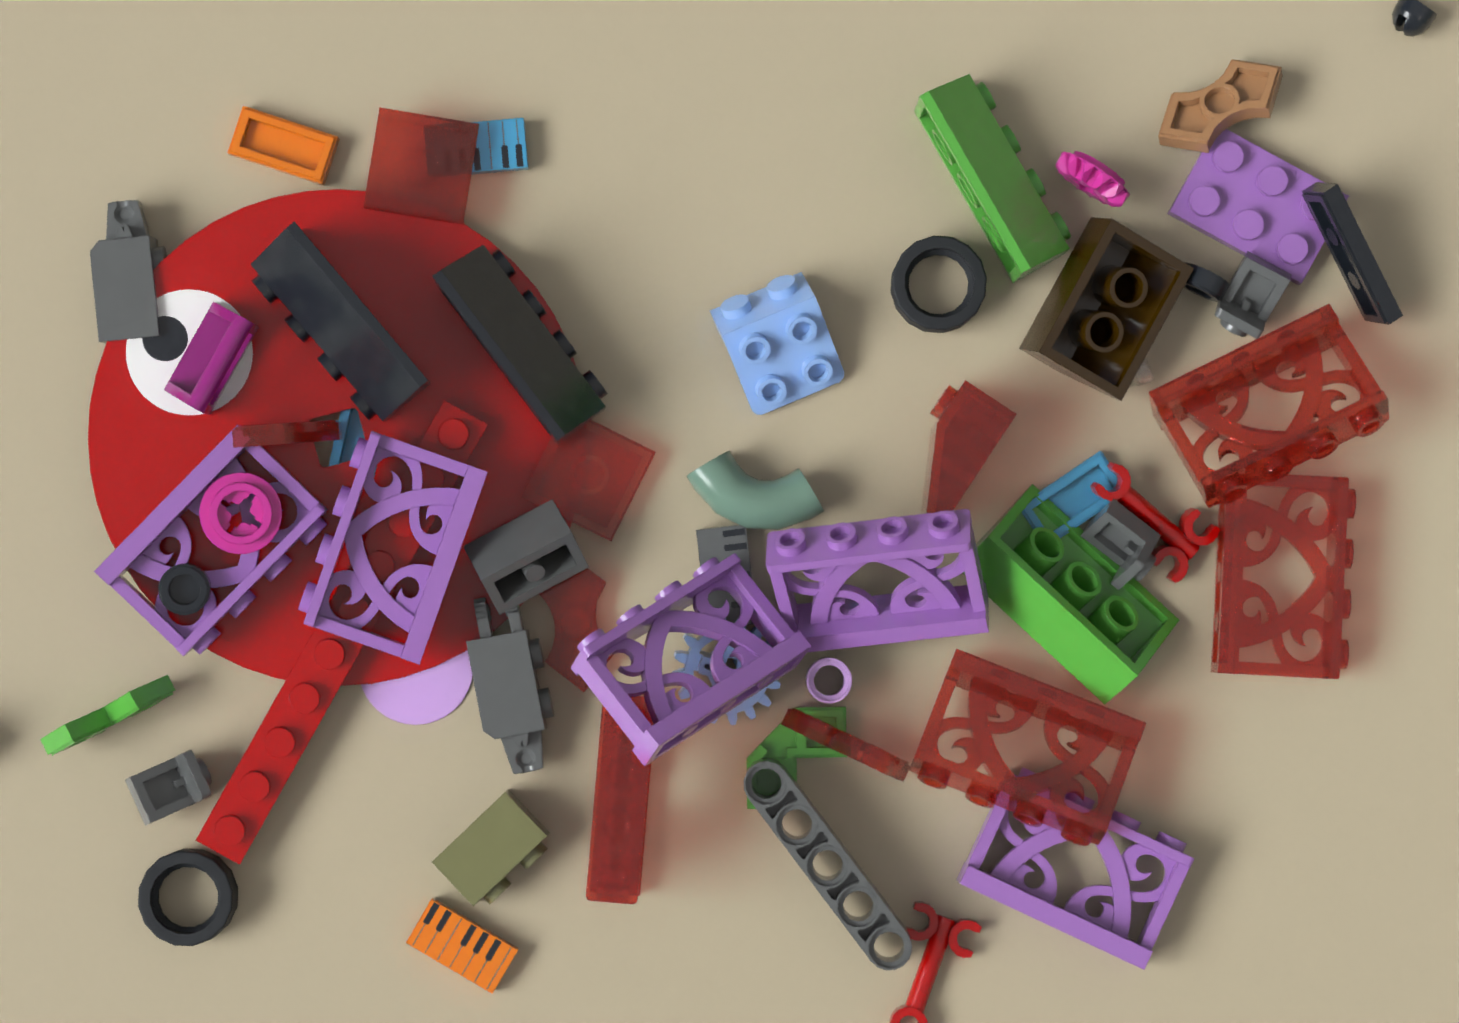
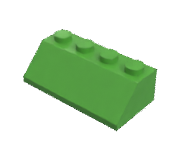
(991, 177)
(1066, 600)

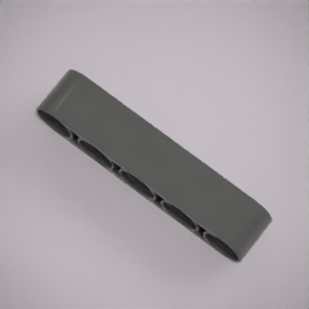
(832, 888)

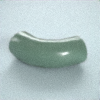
(754, 501)

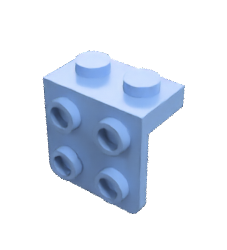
(778, 343)

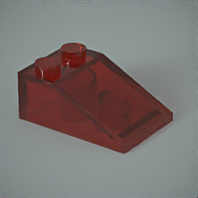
(960, 443)

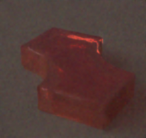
(574, 616)
(846, 744)

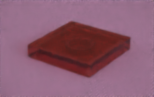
(421, 166)
(591, 477)

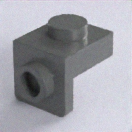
(1251, 296)
(1124, 541)
(170, 786)

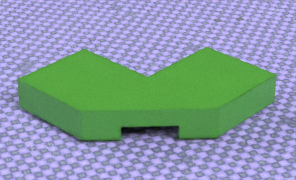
(107, 716)
(789, 745)

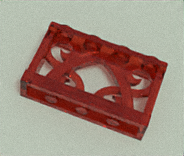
(1292, 345)
(1235, 629)
(1093, 724)
(618, 815)

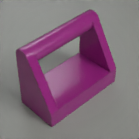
(211, 358)

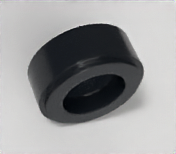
(1206, 284)
(184, 589)

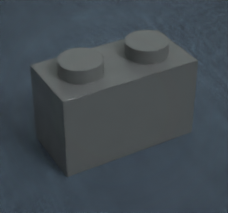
(526, 556)

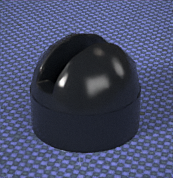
(1412, 17)

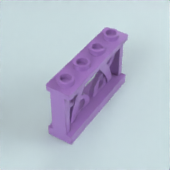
(906, 543)
(143, 552)
(412, 614)
(674, 719)
(1112, 927)

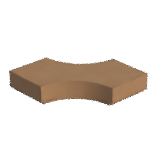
(1200, 116)

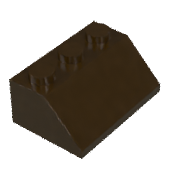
(1106, 307)

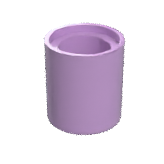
(841, 693)

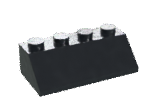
(339, 323)
(520, 343)

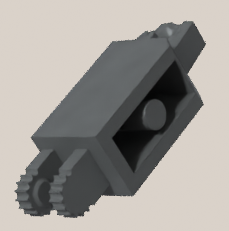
(125, 275)
(509, 688)

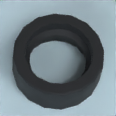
(943, 247)
(149, 897)

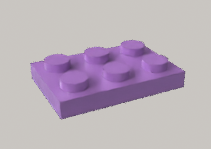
(1251, 204)

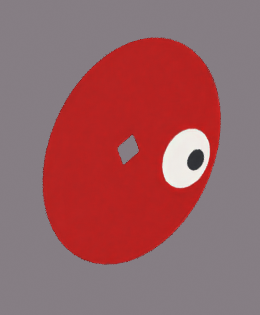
(151, 441)

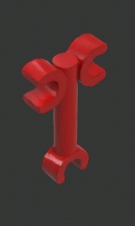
(1181, 540)
(940, 933)

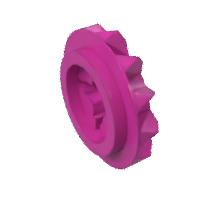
(1093, 178)
(245, 537)

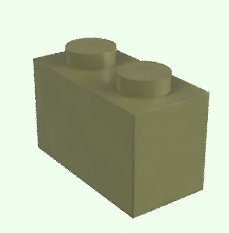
(492, 848)

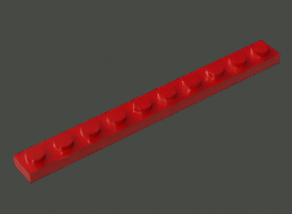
(327, 657)

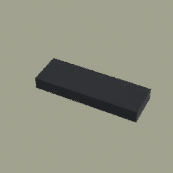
(1351, 253)

